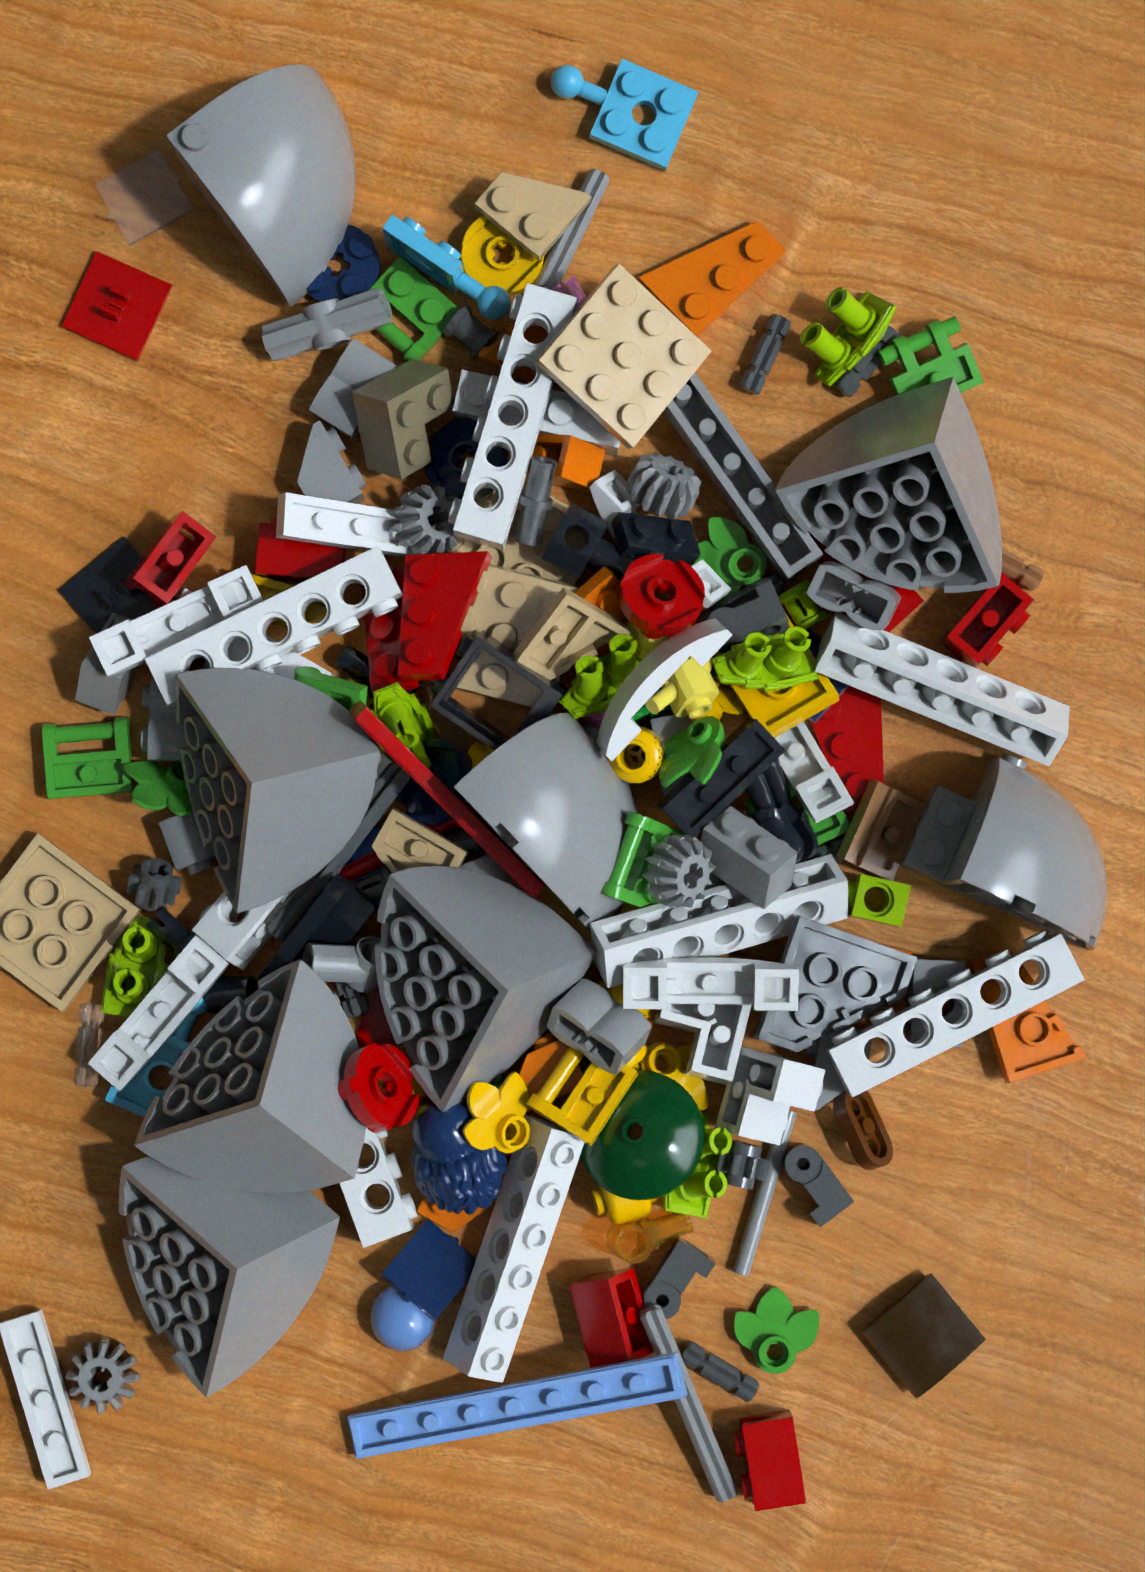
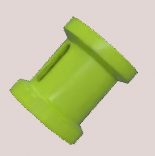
(791, 603)

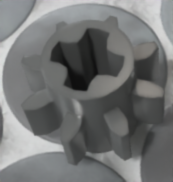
(154, 884)
(742, 1165)

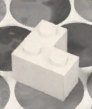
(716, 1039)
(764, 1091)

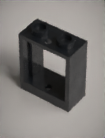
(471, 721)

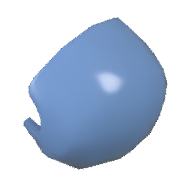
(399, 1323)

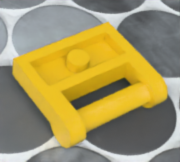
(590, 1101)

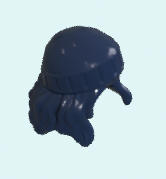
(448, 1166)

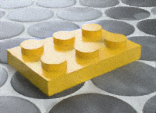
(789, 706)

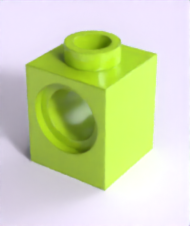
(895, 904)

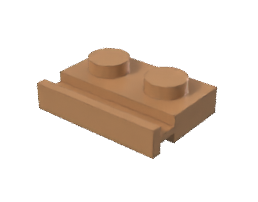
(881, 830)

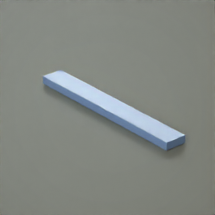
(517, 1405)

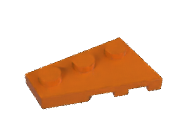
(714, 277)
(1030, 1040)

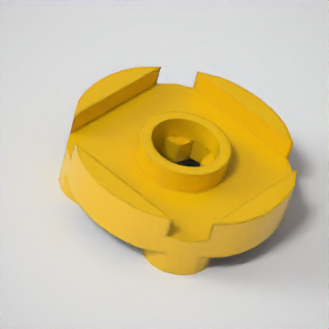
(479, 255)

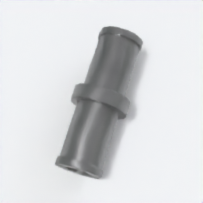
(535, 500)

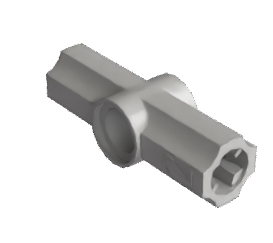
(327, 324)
(345, 963)

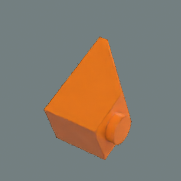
(577, 460)
(541, 1063)

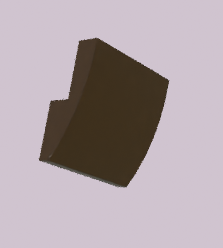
(923, 1335)

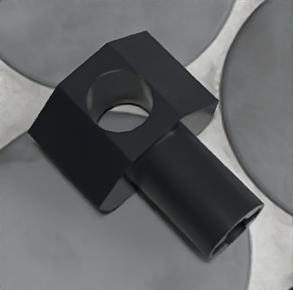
(597, 551)

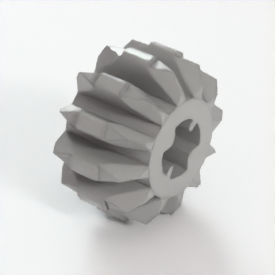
(663, 485)
(416, 510)
(678, 871)
(89, 1366)

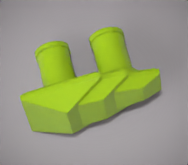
(860, 330)
(768, 661)
(600, 677)
(404, 718)
(133, 969)
(695, 1194)

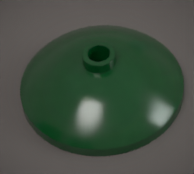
(665, 1151)

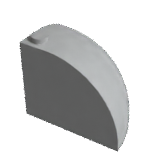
(275, 171)
(902, 493)
(271, 777)
(557, 809)
(1031, 855)
(469, 974)
(261, 1094)
(220, 1265)

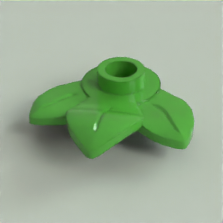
(723, 550)
(693, 751)
(159, 787)
(779, 1325)

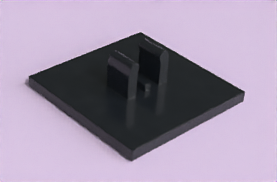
(101, 591)

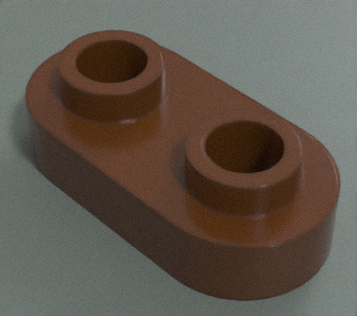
(863, 1130)

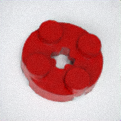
(654, 616)
(362, 1092)

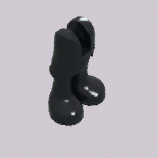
(779, 814)

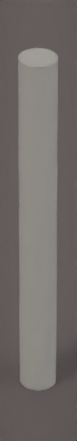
(762, 1202)

